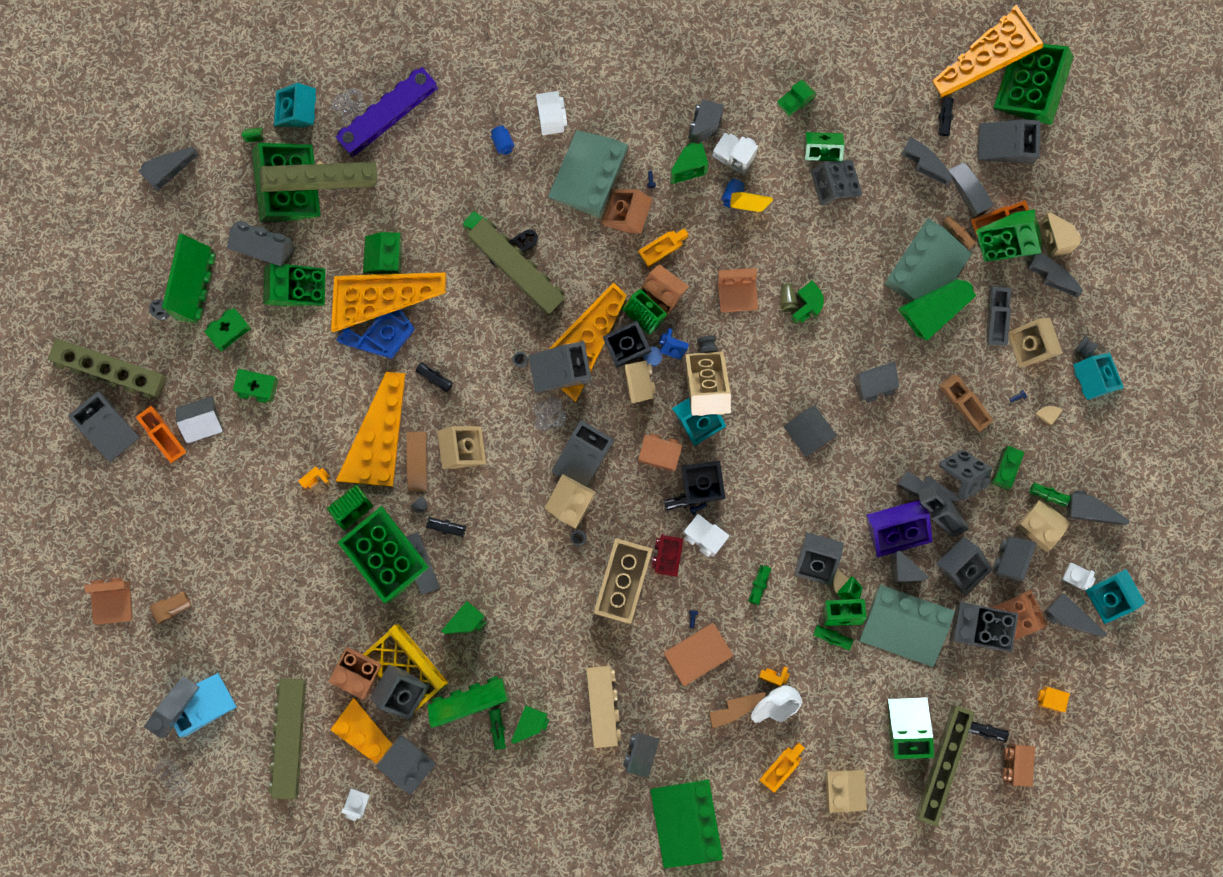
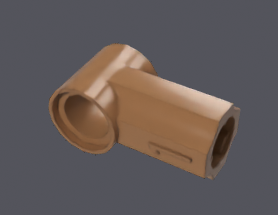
(168, 608)

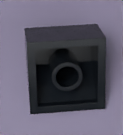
(627, 344)
(703, 482)

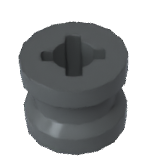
(155, 309)
(707, 344)
(1086, 347)

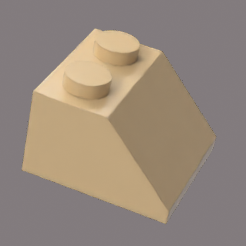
(1059, 235)
(1034, 342)
(639, 381)
(461, 447)
(570, 501)
(1043, 525)
(845, 791)

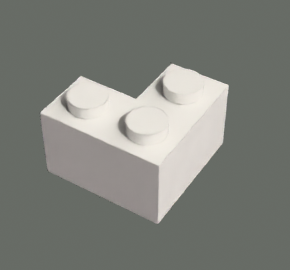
(550, 112)
(735, 152)
(705, 535)

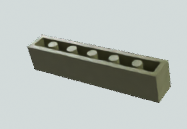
(318, 176)
(515, 266)
(288, 739)
(944, 765)

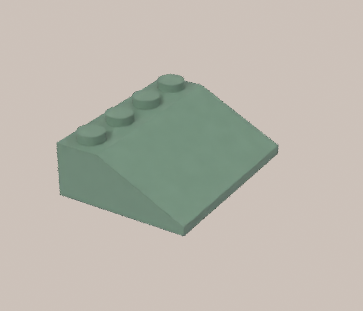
(589, 172)
(928, 262)
(906, 625)

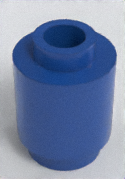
(502, 140)
(732, 187)

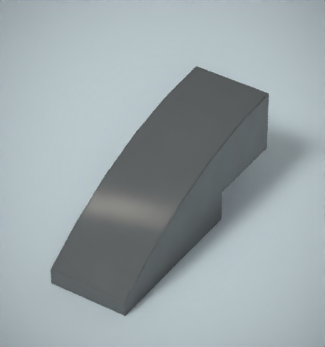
(927, 161)
(971, 190)
(1054, 275)
(998, 315)
(913, 484)
(943, 510)

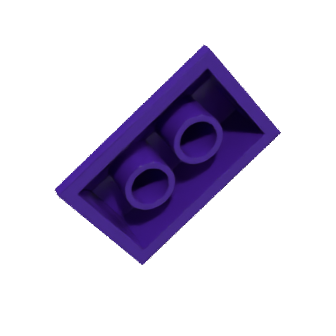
(899, 528)

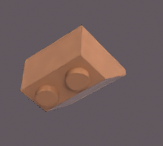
(627, 210)

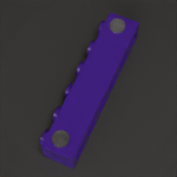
(386, 112)

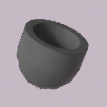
(517, 358)
(420, 505)
(575, 540)

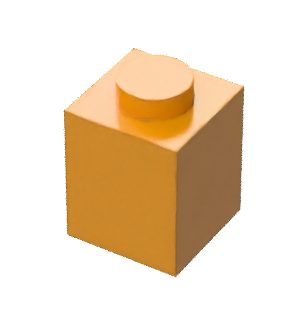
(1053, 699)

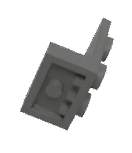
(836, 181)

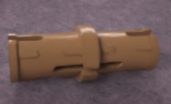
(959, 232)

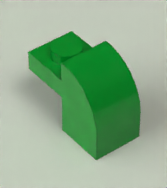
(796, 98)
(812, 300)

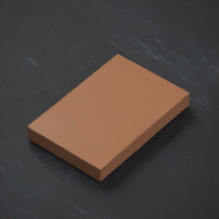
(698, 654)

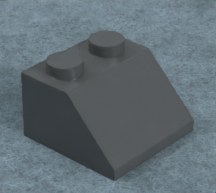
(877, 382)
(819, 558)
(1014, 558)
(964, 565)
(399, 692)
(405, 764)

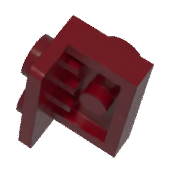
(668, 555)

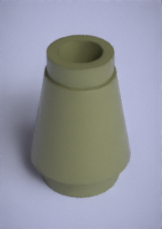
(788, 299)

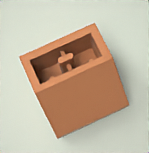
(664, 289)
(660, 452)
(355, 673)
(1019, 765)

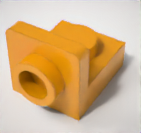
(312, 476)
(770, 676)

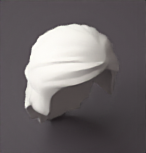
(778, 704)

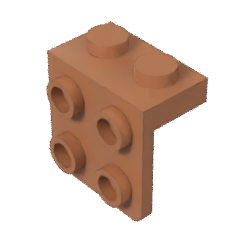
(110, 601)

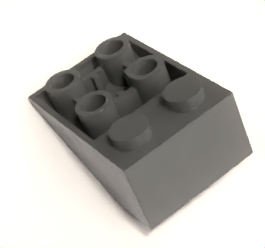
(1009, 141)
(560, 367)
(104, 426)
(583, 454)
(984, 627)
(641, 755)

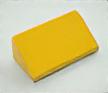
(749, 201)

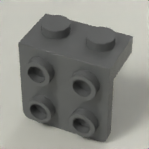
(968, 469)

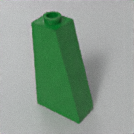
(936, 308)

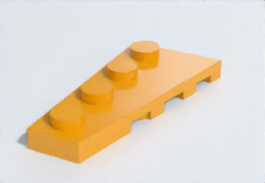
(361, 732)

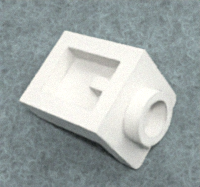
(1079, 577)
(355, 805)

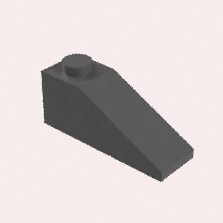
(163, 168)
(1091, 509)
(427, 581)
(1069, 615)
(171, 708)

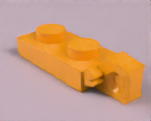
(662, 247)
(782, 767)

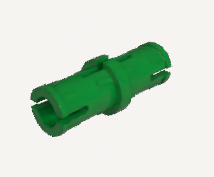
(1049, 494)
(759, 585)
(833, 637)
(495, 715)

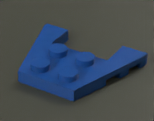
(383, 336)

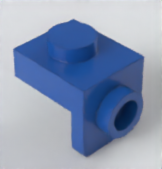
(672, 346)

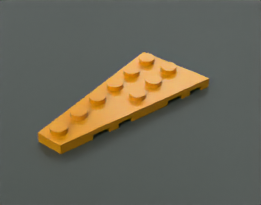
(995, 49)
(370, 296)
(591, 328)
(376, 444)

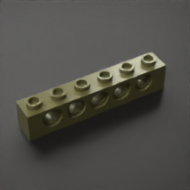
(62, 350)

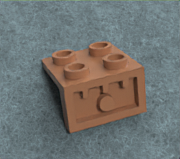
(737, 290)
(1029, 613)

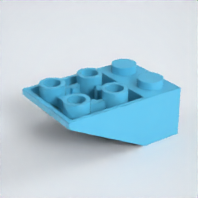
(207, 705)

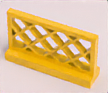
(415, 655)

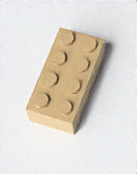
(708, 383)
(623, 581)
(602, 706)

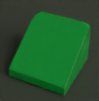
(253, 135)
(472, 220)
(850, 590)

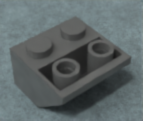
(706, 121)

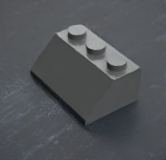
(260, 243)

